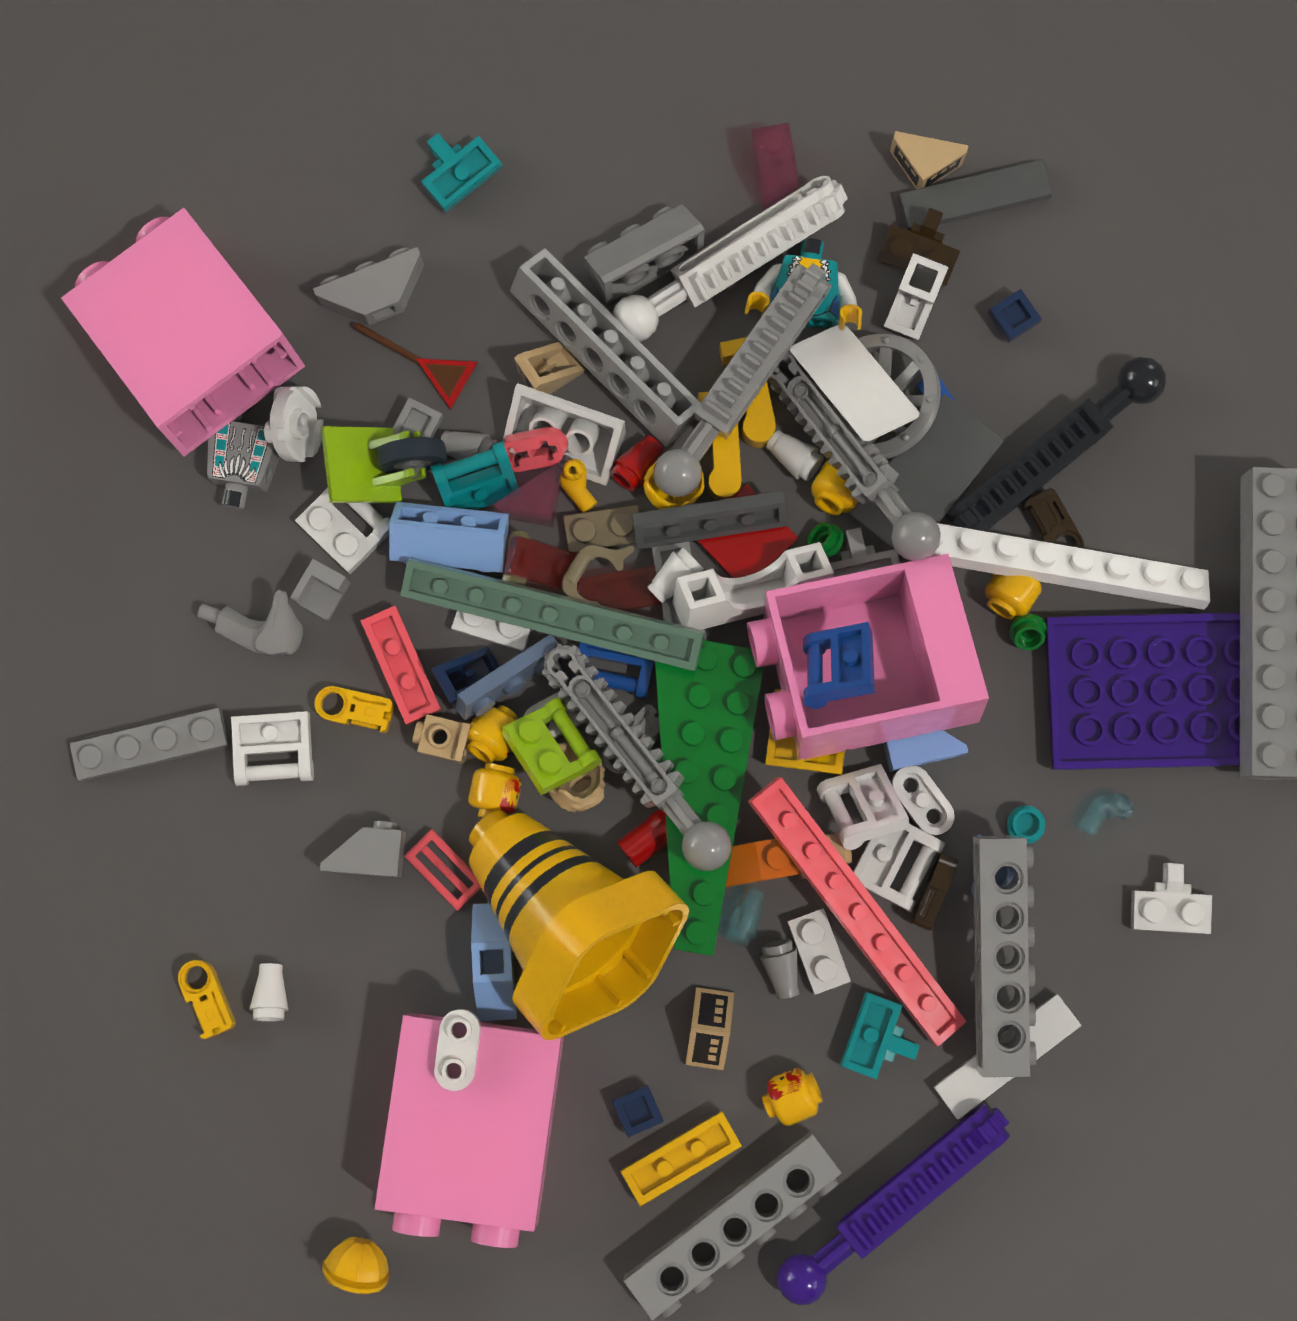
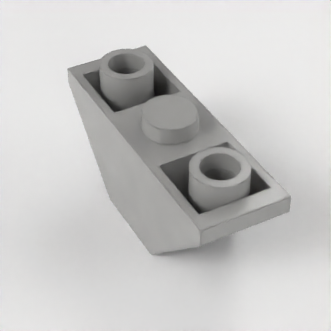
(374, 288)

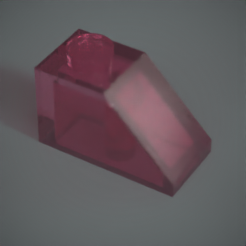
(774, 163)

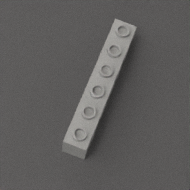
(605, 347)
(1016, 1056)
(663, 1299)

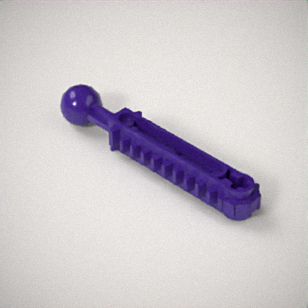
(897, 1201)

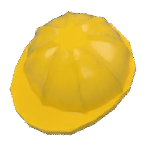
(356, 1266)

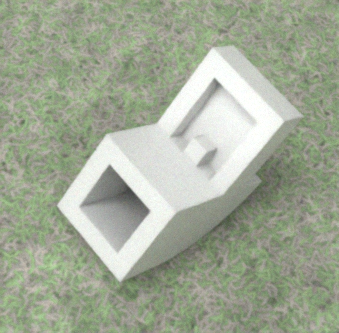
(915, 296)

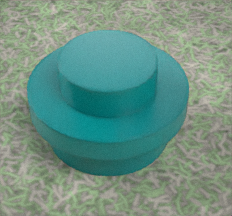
(1026, 822)

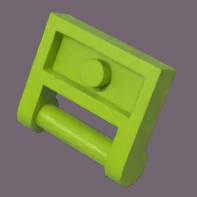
(540, 752)

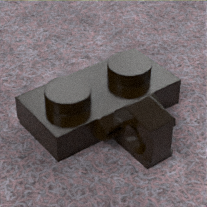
(920, 240)

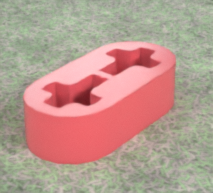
(531, 443)

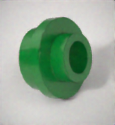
(829, 536)
(1028, 639)

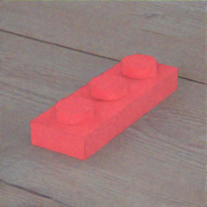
(401, 665)

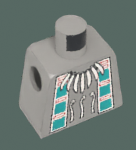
(240, 462)

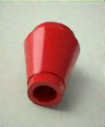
(634, 463)

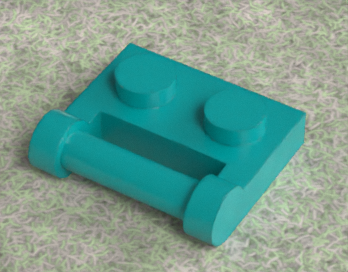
(478, 488)

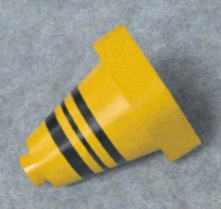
(573, 924)

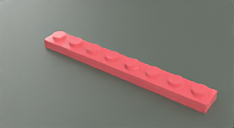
(857, 911)

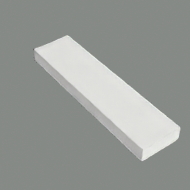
(967, 1088)

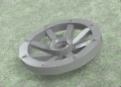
(927, 403)

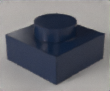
(1014, 315)
(637, 1111)

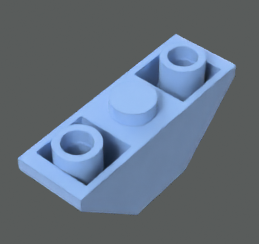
(492, 967)

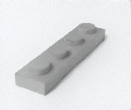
(149, 744)

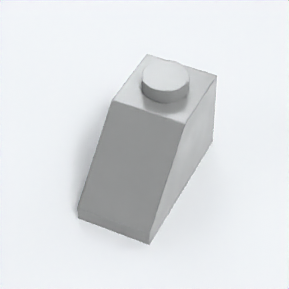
(370, 852)

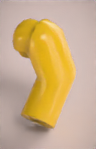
(574, 484)

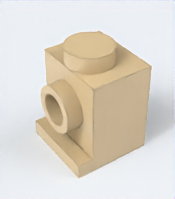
(453, 749)

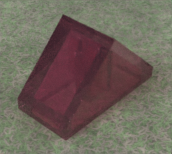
(536, 500)

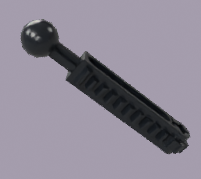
(1139, 382)

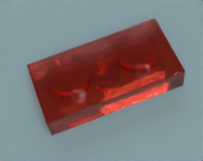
(538, 562)
(621, 589)

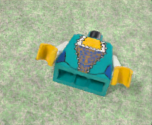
(838, 300)

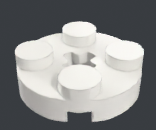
(294, 423)

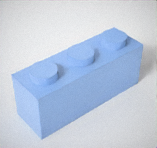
(449, 536)

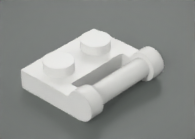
(339, 535)
(272, 735)
(874, 800)
(884, 857)

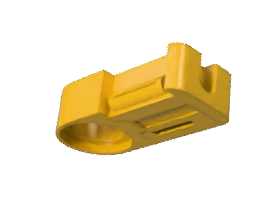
(359, 707)
(208, 1002)

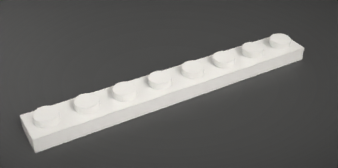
(1075, 567)

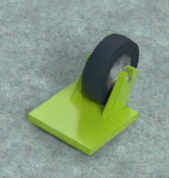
(374, 462)

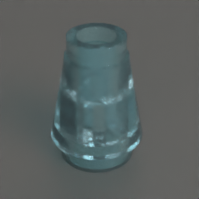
(743, 917)

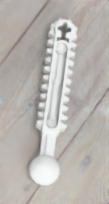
(737, 254)

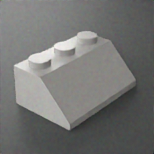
(644, 252)

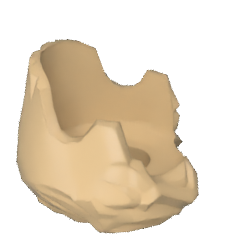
(582, 791)

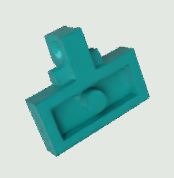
(458, 170)
(876, 1037)

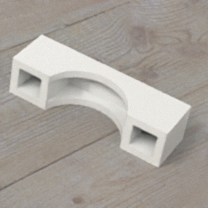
(712, 600)

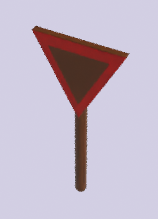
(446, 375)

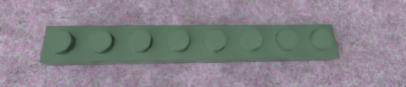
(552, 614)

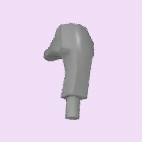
(274, 637)

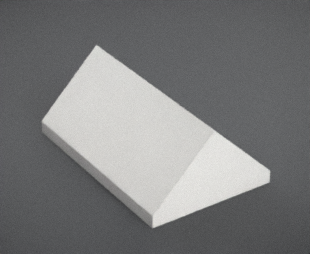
(590, 434)

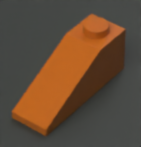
(759, 863)

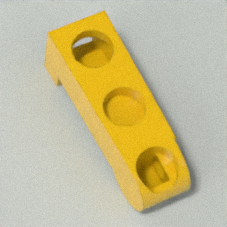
(759, 418)
(726, 472)

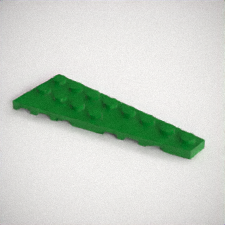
(707, 736)

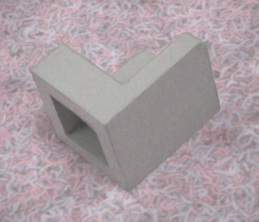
(320, 590)

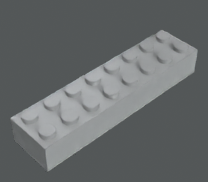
(1268, 624)

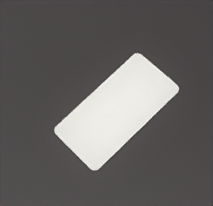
(854, 382)

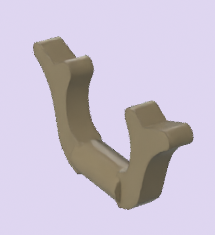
(581, 562)

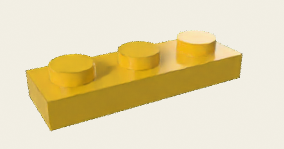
(681, 1158)

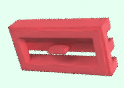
(468, 893)

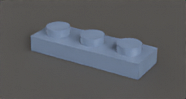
(504, 680)

